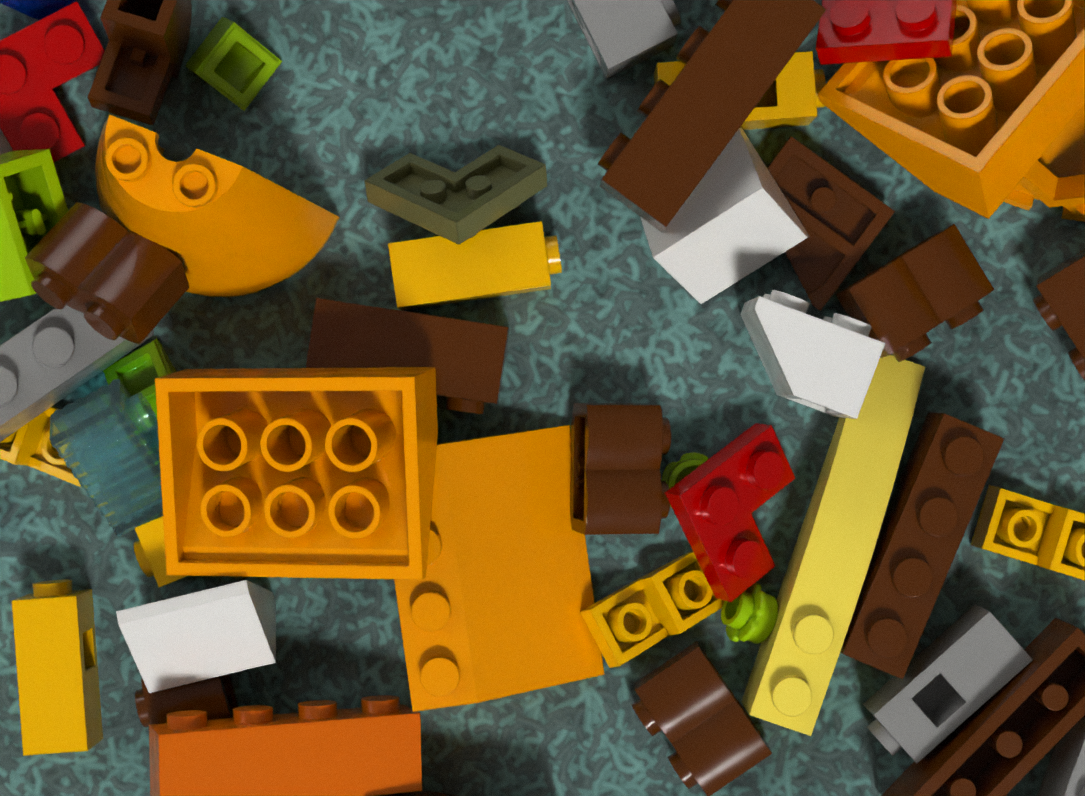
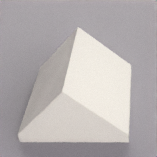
(726, 224)
(201, 634)

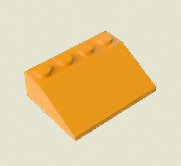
(986, 112)
(297, 471)
(499, 575)

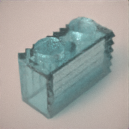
(113, 453)

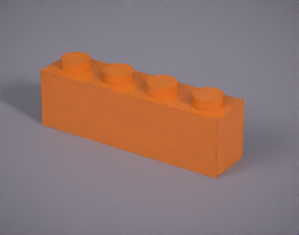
(289, 754)

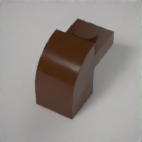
(141, 56)

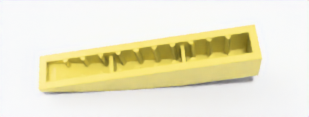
(833, 552)

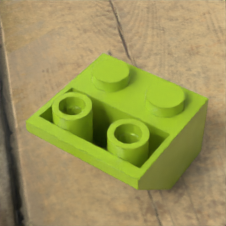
(28, 210)

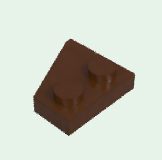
(835, 214)

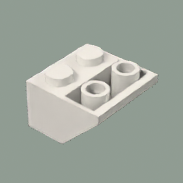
(811, 358)

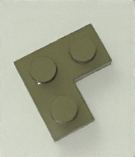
(459, 201)

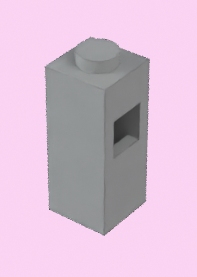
(945, 684)

